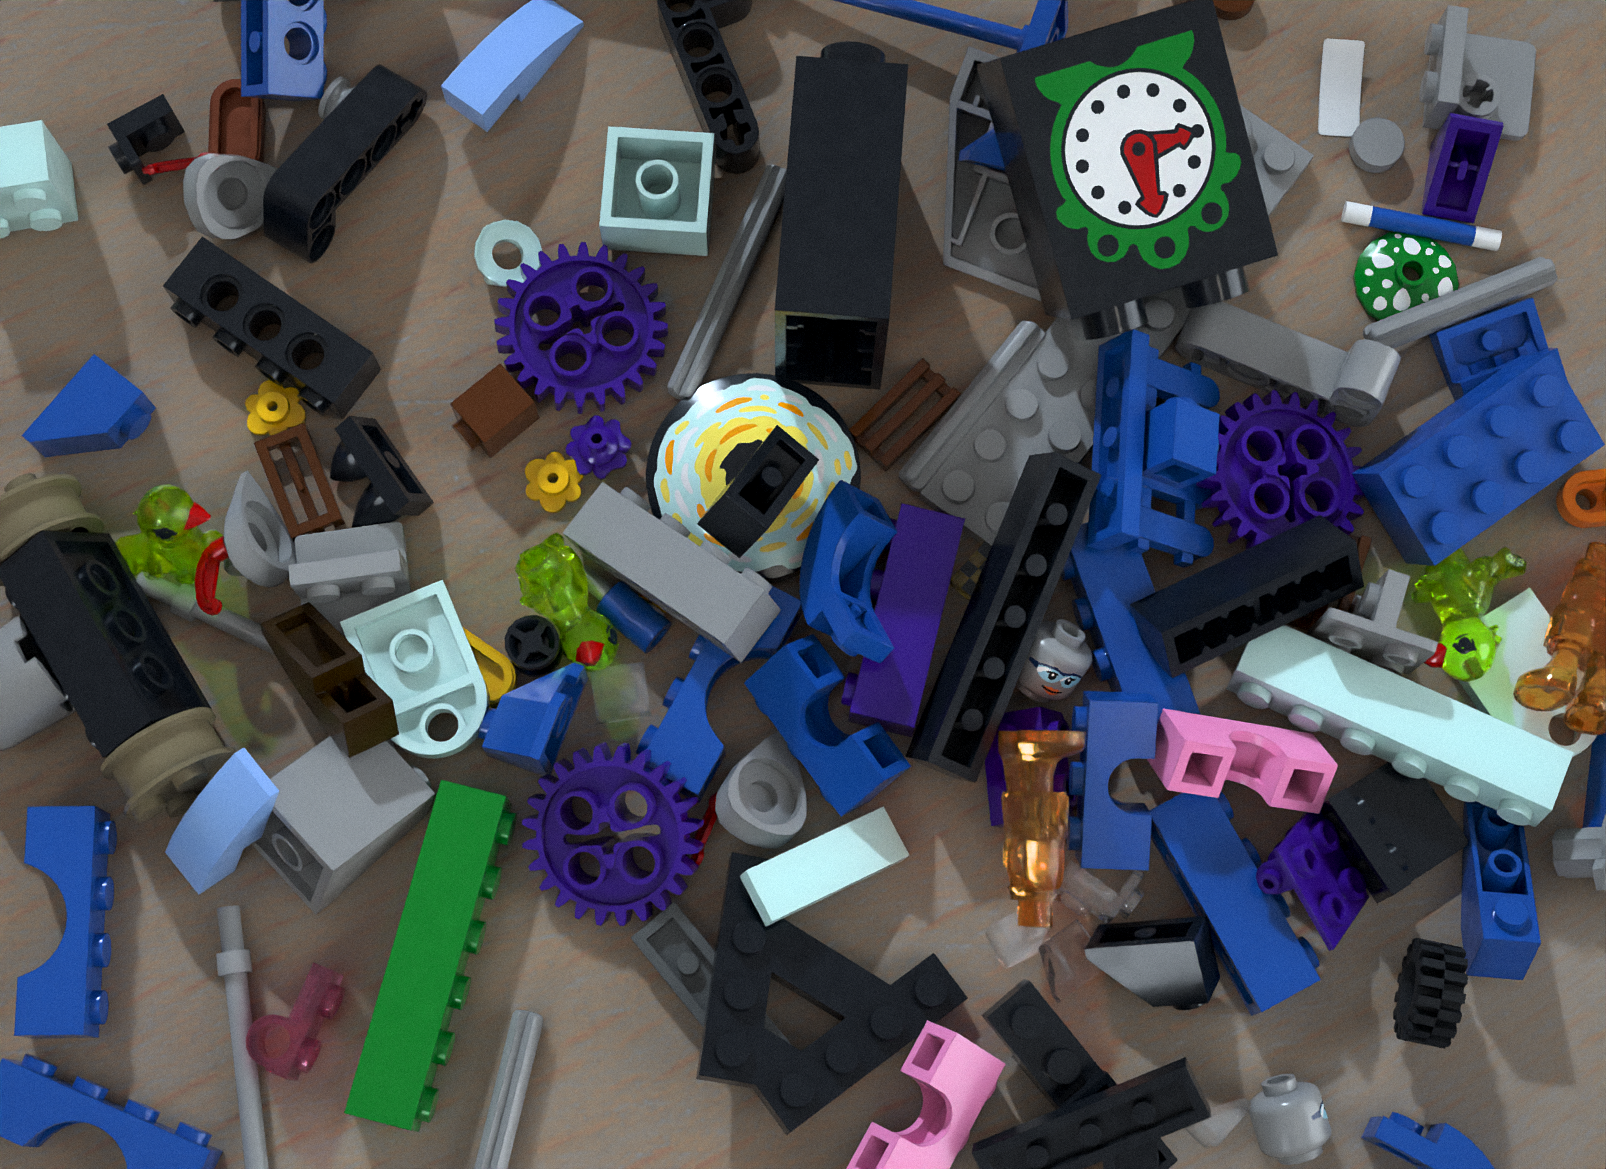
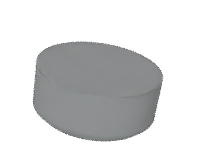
(1376, 145)

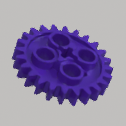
(557, 288)
(1283, 471)
(621, 882)

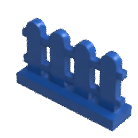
(1121, 509)

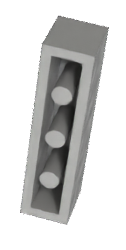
(674, 571)

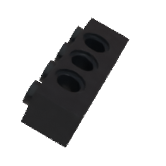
(213, 274)

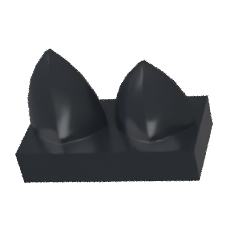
(371, 454)

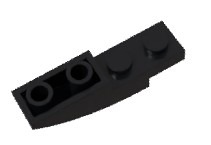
(1051, 1052)

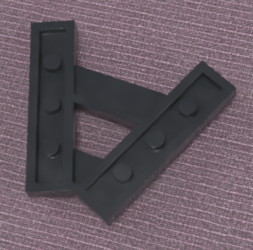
(873, 1014)
(1107, 1126)

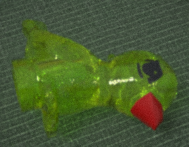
(169, 535)
(557, 588)
(1460, 597)

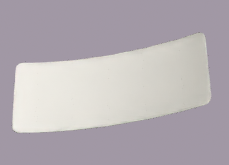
(1340, 87)

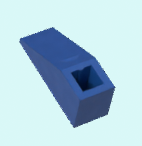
(1496, 896)

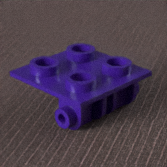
(1319, 873)

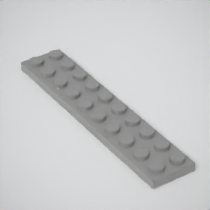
(1054, 393)

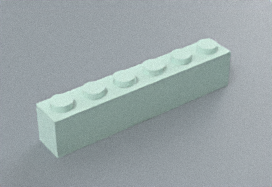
(1402, 724)

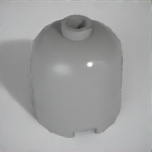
(27, 687)

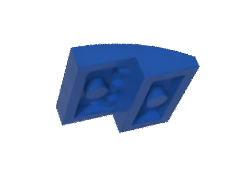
(1489, 342)

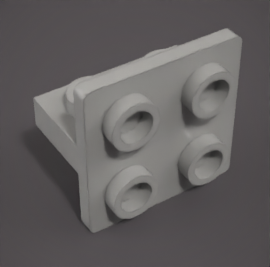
(350, 569)
(1371, 627)

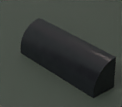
(1248, 595)

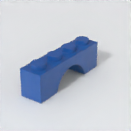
(685, 732)
(65, 992)
(39, 1105)

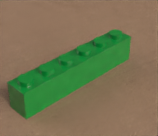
(430, 957)

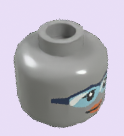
(1055, 662)
(1290, 1119)

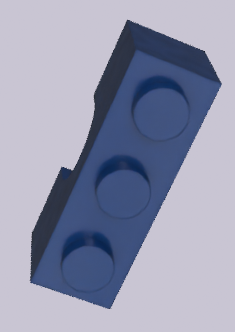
(795, 696)
(1106, 829)

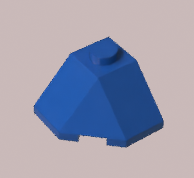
(534, 720)

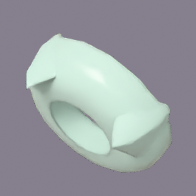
(511, 232)

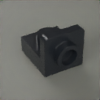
(143, 131)

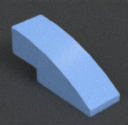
(510, 61)
(222, 822)

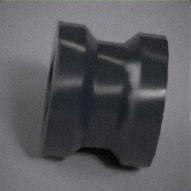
(525, 638)

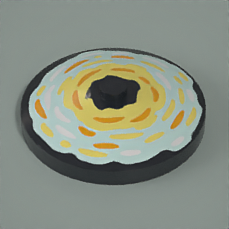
(717, 432)

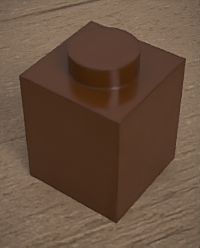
(493, 412)

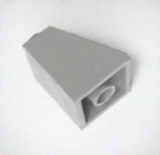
(340, 816)

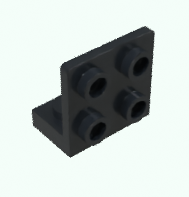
(1392, 829)

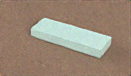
(824, 866)

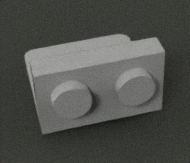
(1459, 53)

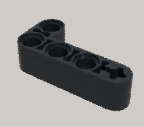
(711, 74)
(335, 159)

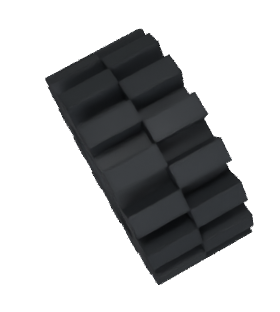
(1430, 993)

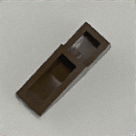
(331, 679)

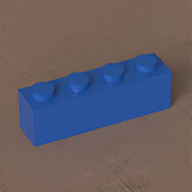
(1104, 590)
(1220, 882)

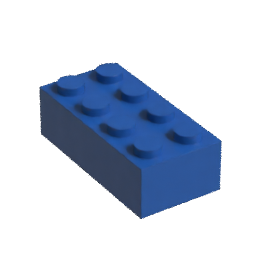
(1478, 459)

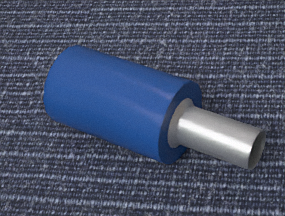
(628, 612)

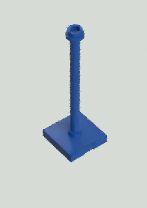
(1046, 26)

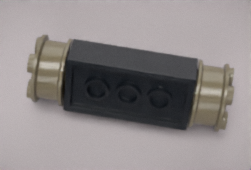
(106, 647)

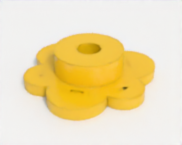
(288, 411)
(553, 495)

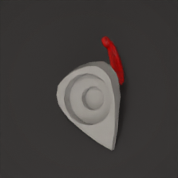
(221, 192)
(252, 545)
(759, 798)

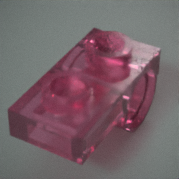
(316, 1001)

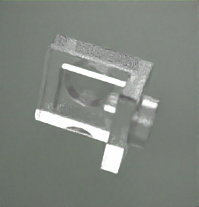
(1087, 894)

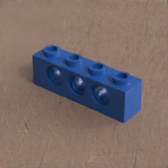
(266, 65)

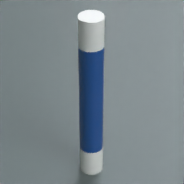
(1421, 226)

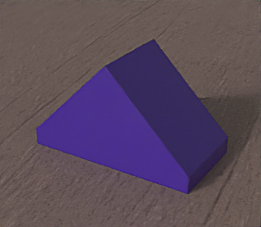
(1460, 167)

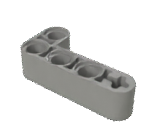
(1290, 362)

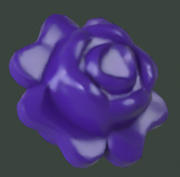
(598, 447)

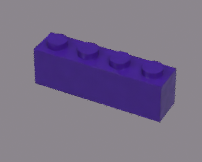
(910, 610)

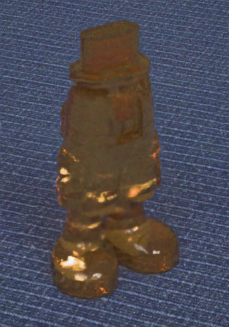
(1574, 640)
(1035, 818)

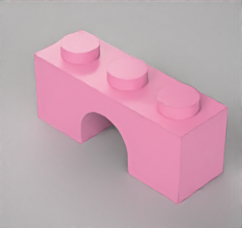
(1278, 763)
(954, 1084)

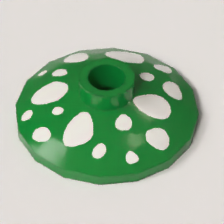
(1380, 278)

